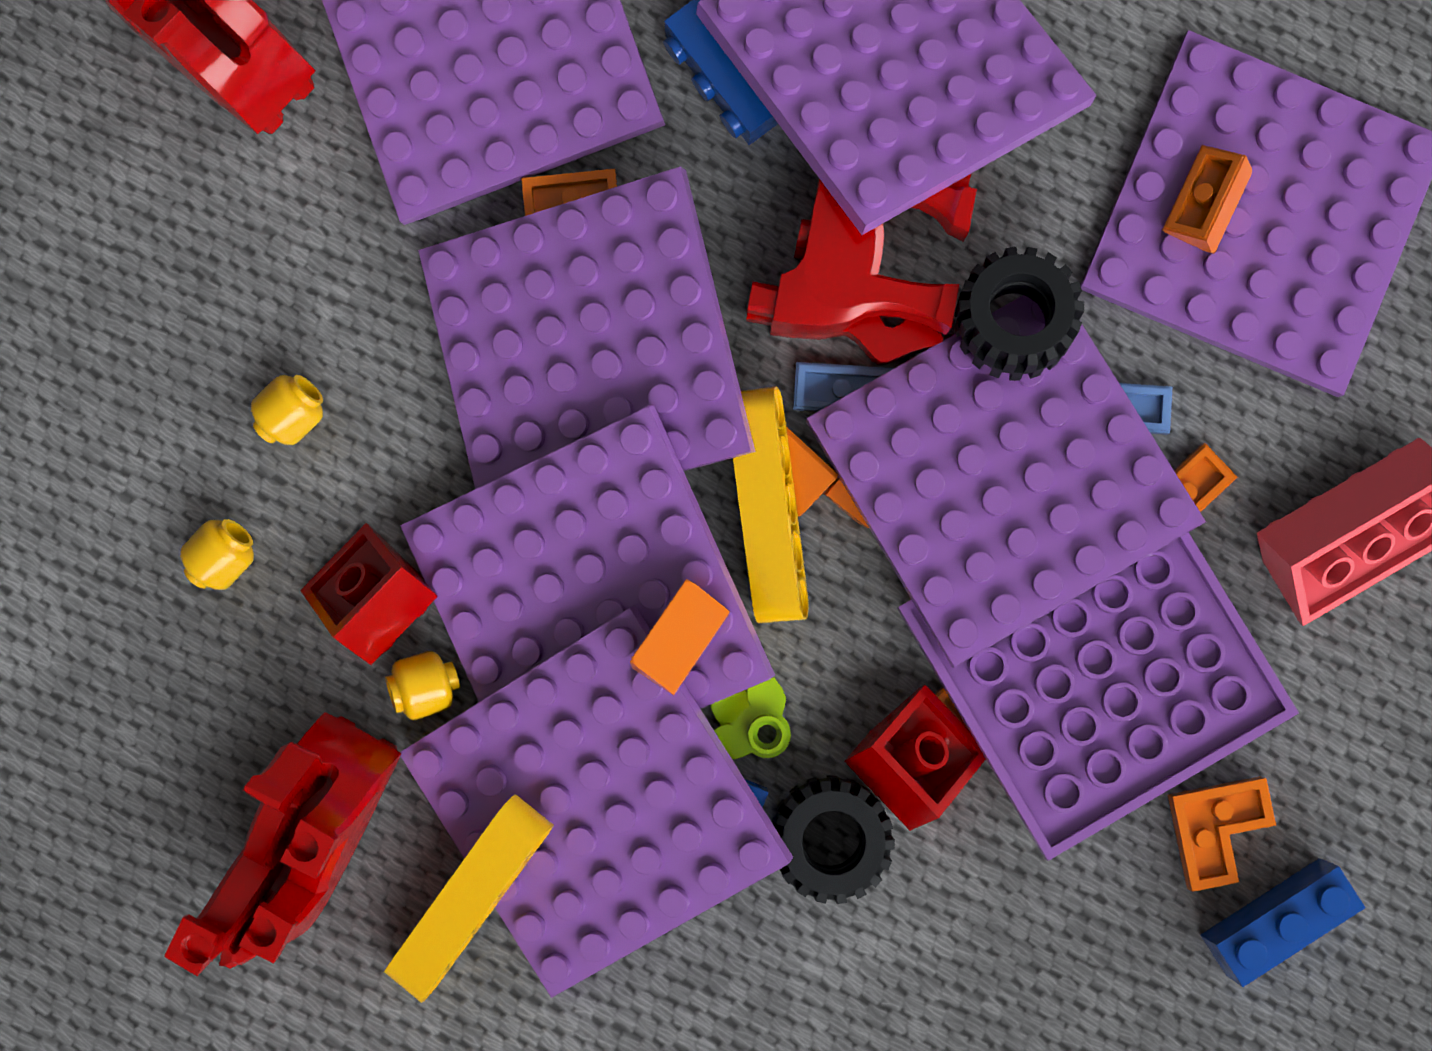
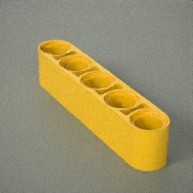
(770, 513)
(468, 897)

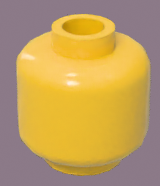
(287, 409)
(217, 554)
(422, 685)

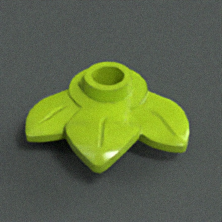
(744, 715)

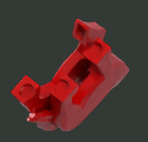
(226, 52)
(839, 285)
(297, 847)

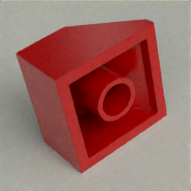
(368, 595)
(917, 759)

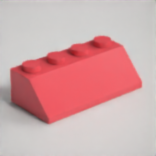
(1352, 533)

